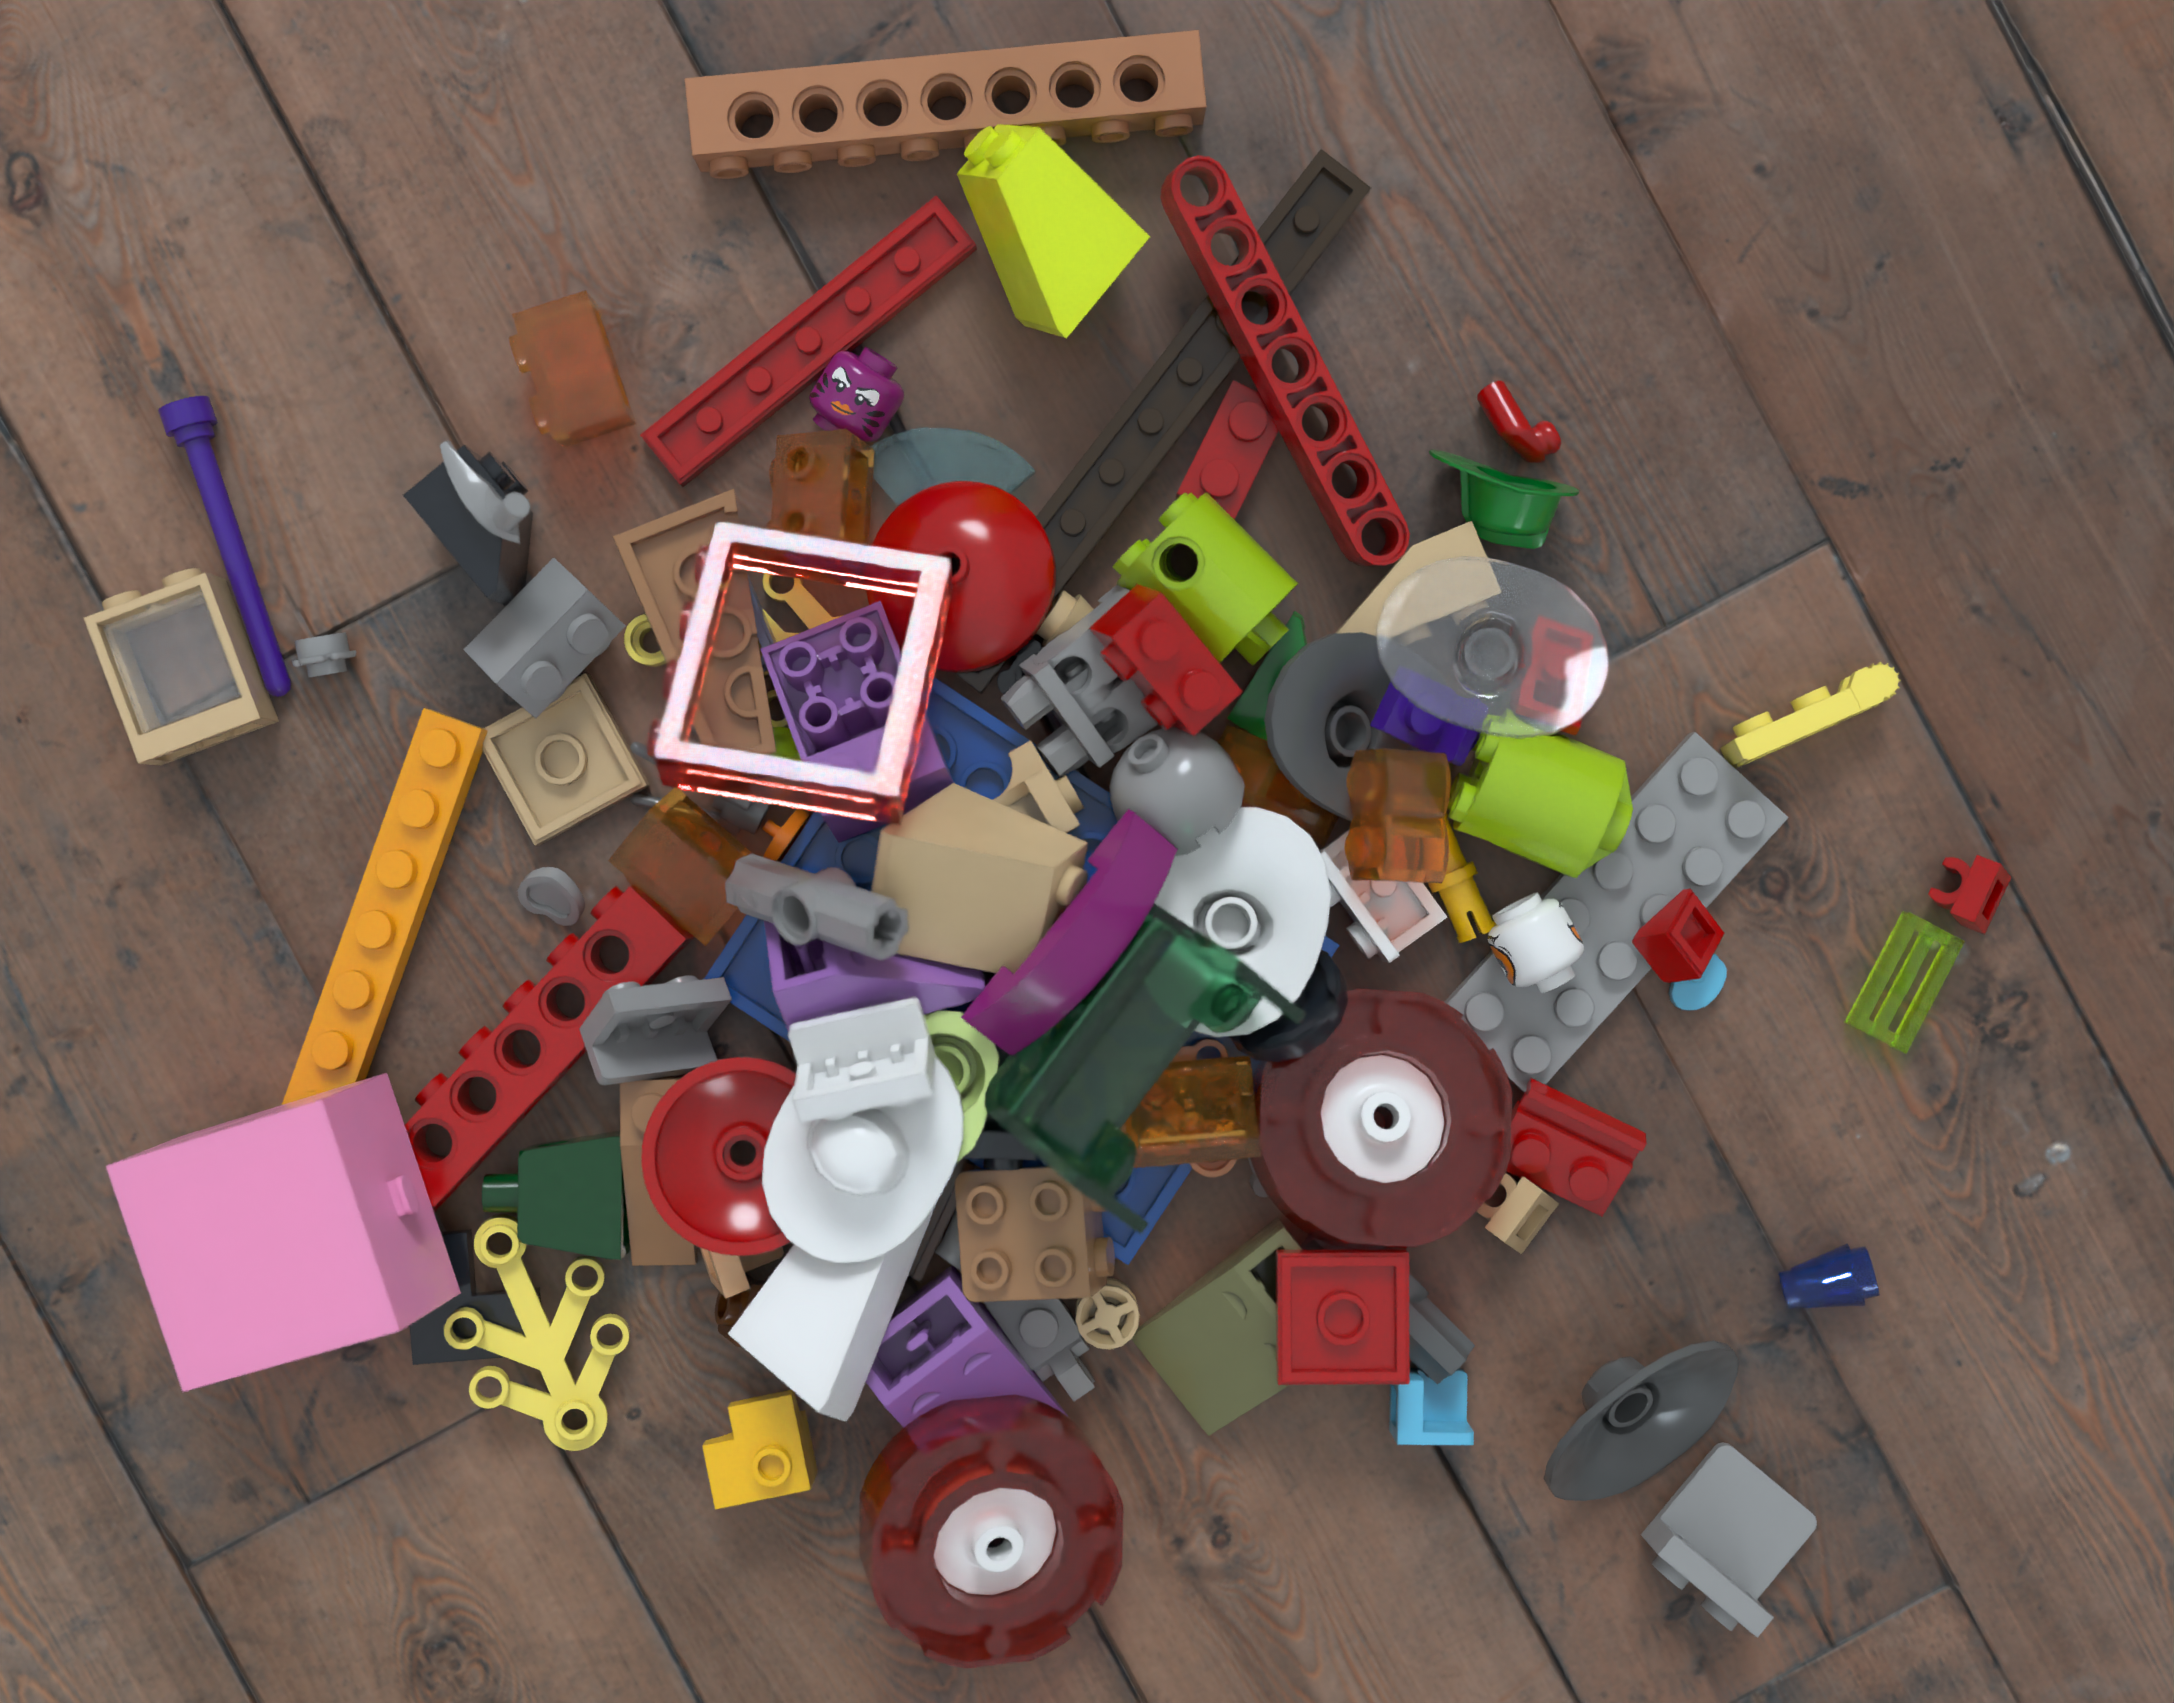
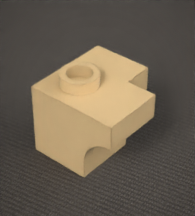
(1037, 794)

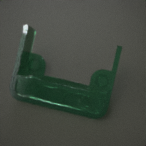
(1098, 1062)

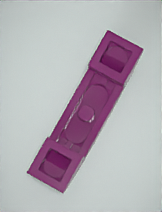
(1081, 942)

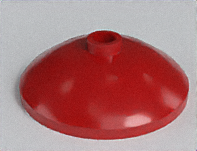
(1003, 573)
(690, 1157)

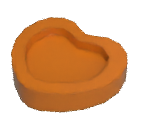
(786, 835)

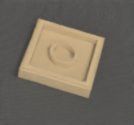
(563, 761)

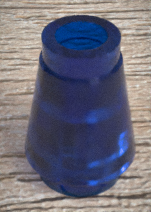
(1831, 1280)

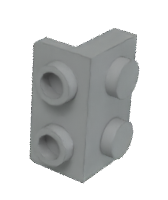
(653, 1029)

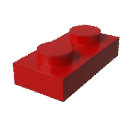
(1232, 449)

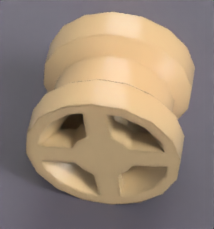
(1112, 1324)

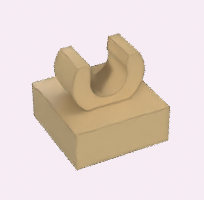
(1520, 1214)

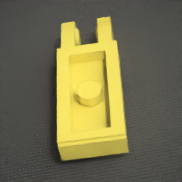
(1811, 714)

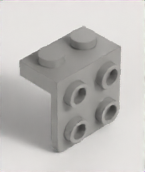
(1729, 1536)

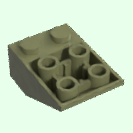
(1220, 1333)

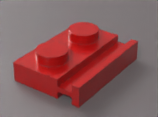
(1571, 1147)

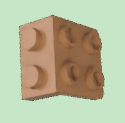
(1029, 1237)

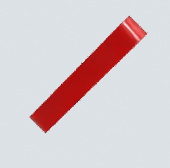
(1286, 331)

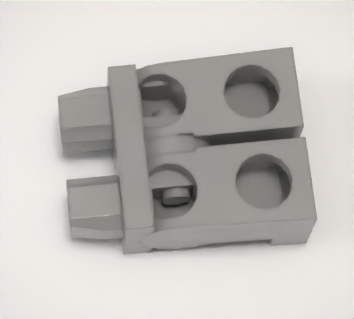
(1083, 693)

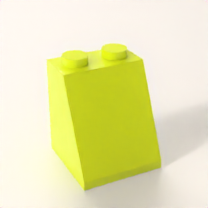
(1045, 226)

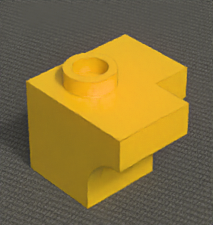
(764, 1454)

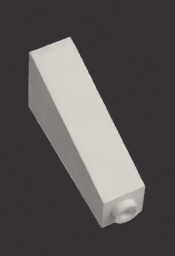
(825, 1321)

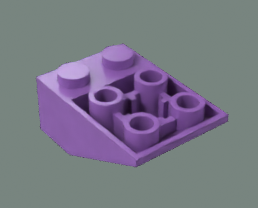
(837, 701)
(832, 980)
(947, 1351)

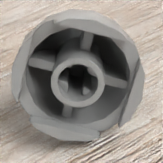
(1177, 786)

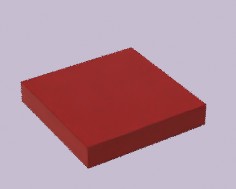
(1342, 1317)

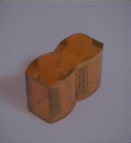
(1398, 816)

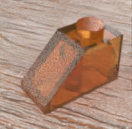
(1269, 787)

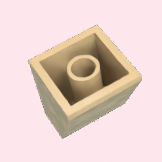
(977, 879)

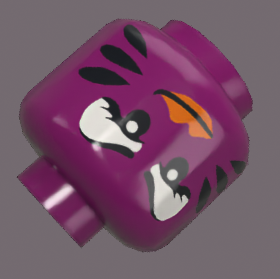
(857, 394)

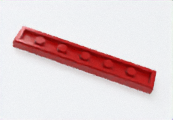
(807, 339)

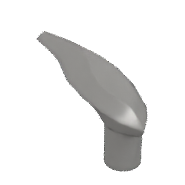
(482, 500)

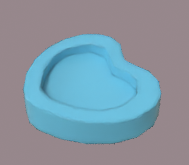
(1699, 992)

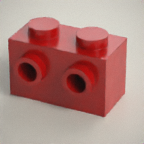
(1165, 660)

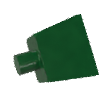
(567, 1196)

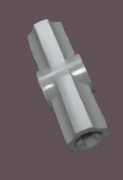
(817, 906)

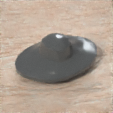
(1324, 714)
(1640, 1420)

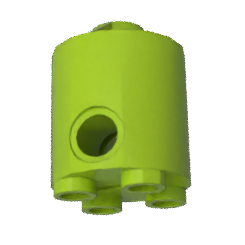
(1234, 583)
(1544, 800)

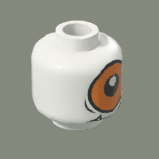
(1535, 943)

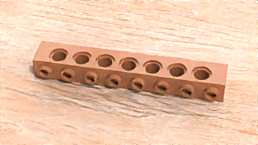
(724, 102)

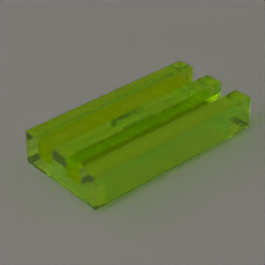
(1882, 971)

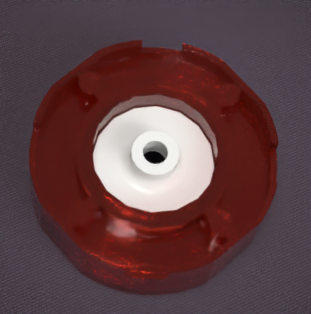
(1440, 1138)
(989, 1530)

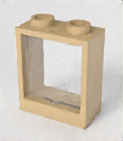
(180, 667)

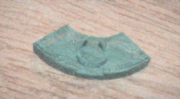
(942, 455)

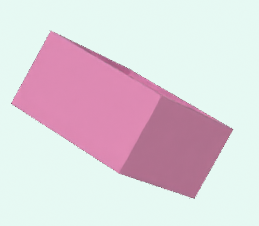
(284, 1233)

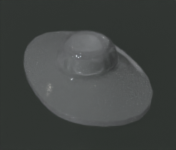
(1492, 647)

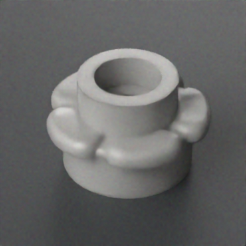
(323, 654)

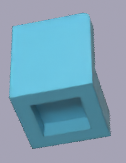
(1430, 1411)

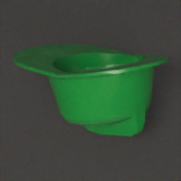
(1506, 506)

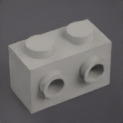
(544, 638)

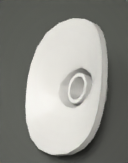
(1260, 897)
(862, 1180)

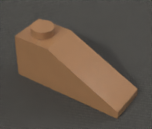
(649, 1235)

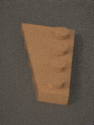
(661, 566)

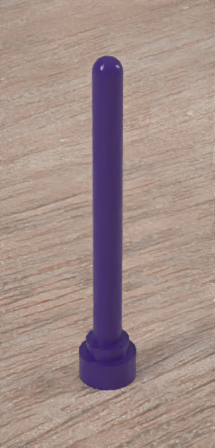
(192, 425)

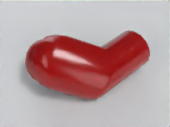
(1512, 426)

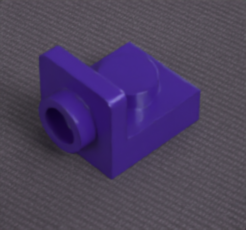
(1421, 730)

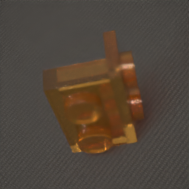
(1197, 1114)

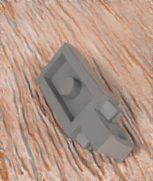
(1046, 1340)

